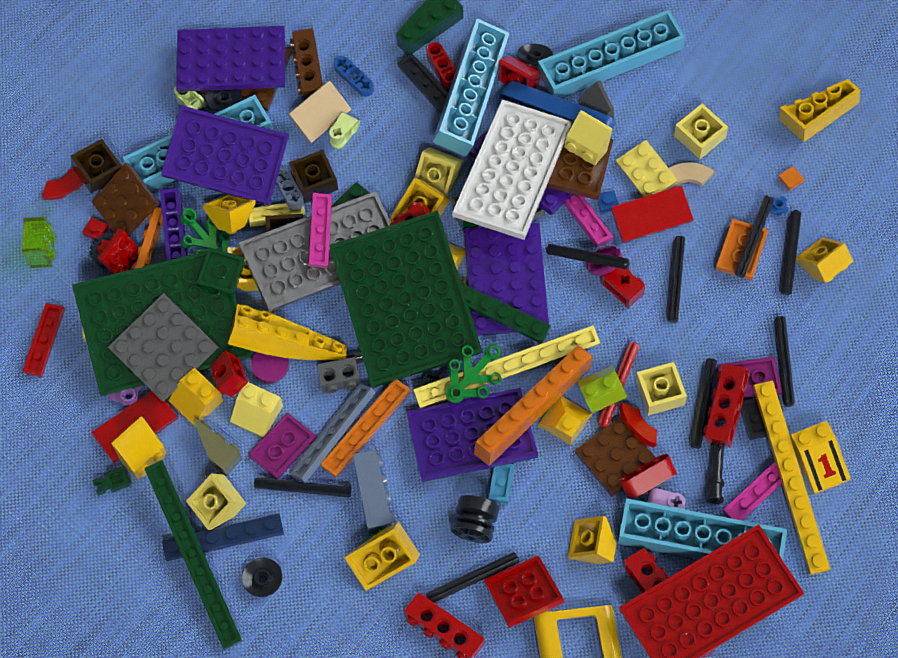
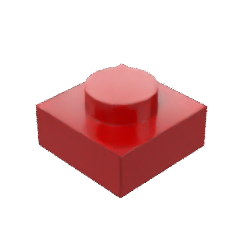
(95, 229)

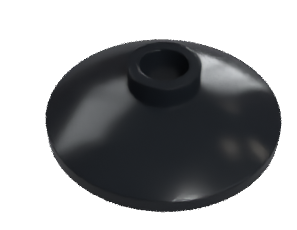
(533, 53)
(215, 97)
(262, 568)

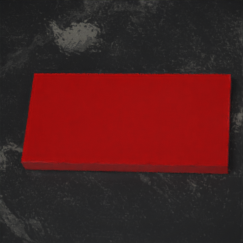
(652, 214)
(150, 407)

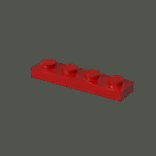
(43, 340)

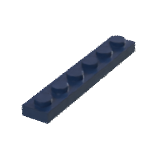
(230, 535)

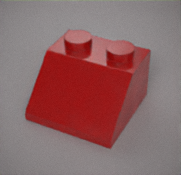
(515, 70)

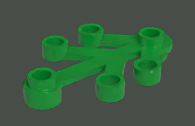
(207, 240)
(471, 375)

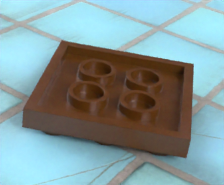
(125, 201)
(613, 455)

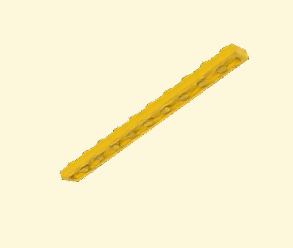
(791, 478)

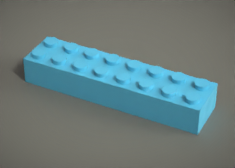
(611, 54)
(471, 87)
(149, 161)
(685, 531)

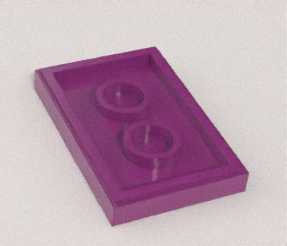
(760, 371)
(282, 446)

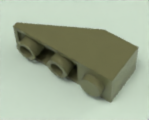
(220, 453)

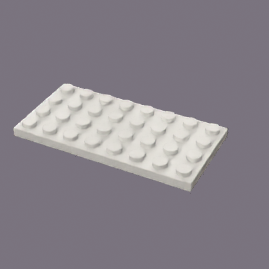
(512, 169)

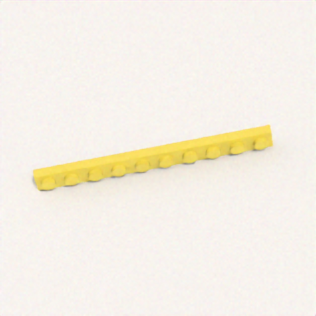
(513, 364)

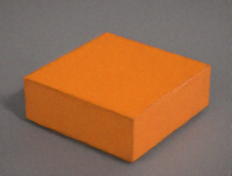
(791, 178)

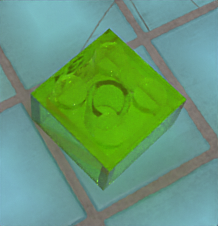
(38, 242)

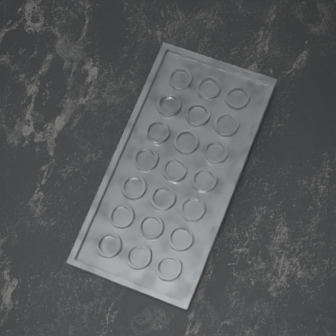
(281, 255)

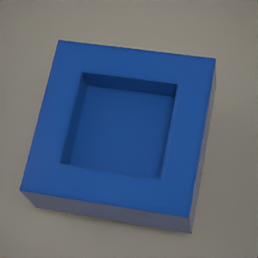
(607, 200)

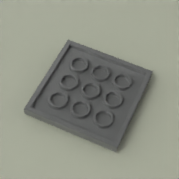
(163, 347)

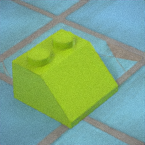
(602, 389)

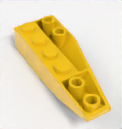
(280, 337)

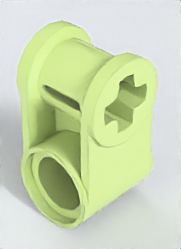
(190, 99)
(343, 130)

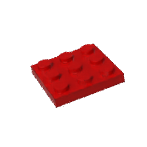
(523, 591)

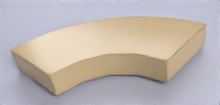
(692, 173)

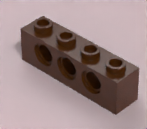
(306, 40)

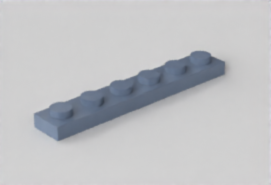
(332, 433)

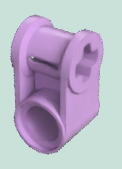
(666, 498)

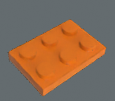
(734, 246)

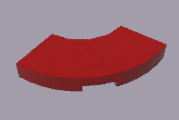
(60, 188)
(642, 431)

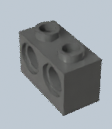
(337, 370)

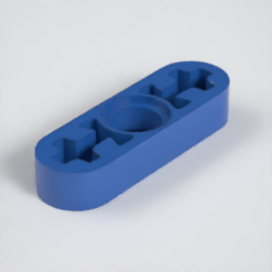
(356, 83)

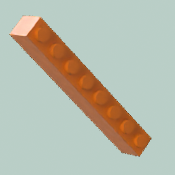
(533, 405)

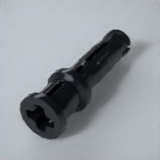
(715, 481)

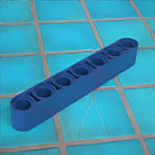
(548, 103)

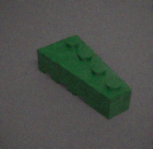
(427, 23)

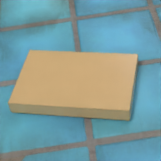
(319, 111)

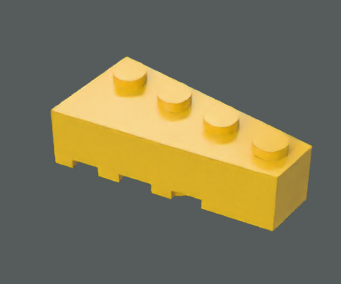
(820, 109)

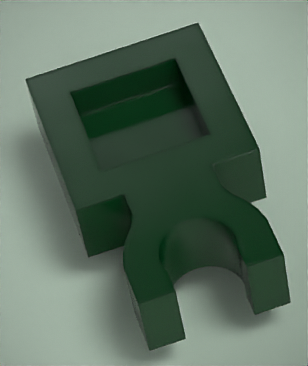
(114, 480)

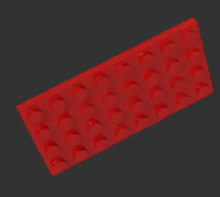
(712, 599)

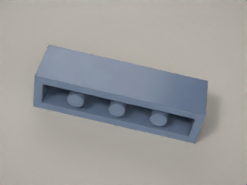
(372, 491)

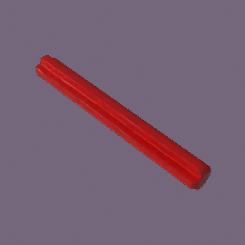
(623, 372)

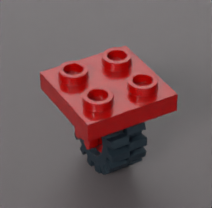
(114, 252)

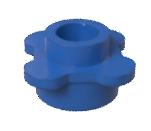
(783, 209)

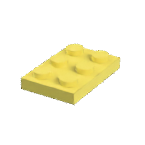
(646, 170)

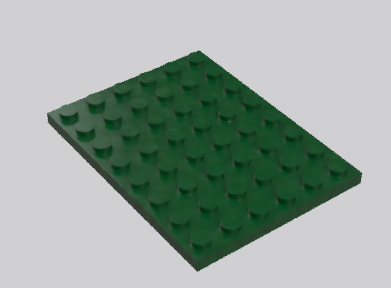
(405, 299)
(117, 300)

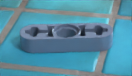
(287, 195)

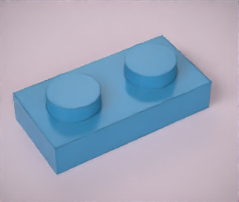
(501, 483)

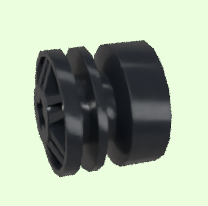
(475, 519)

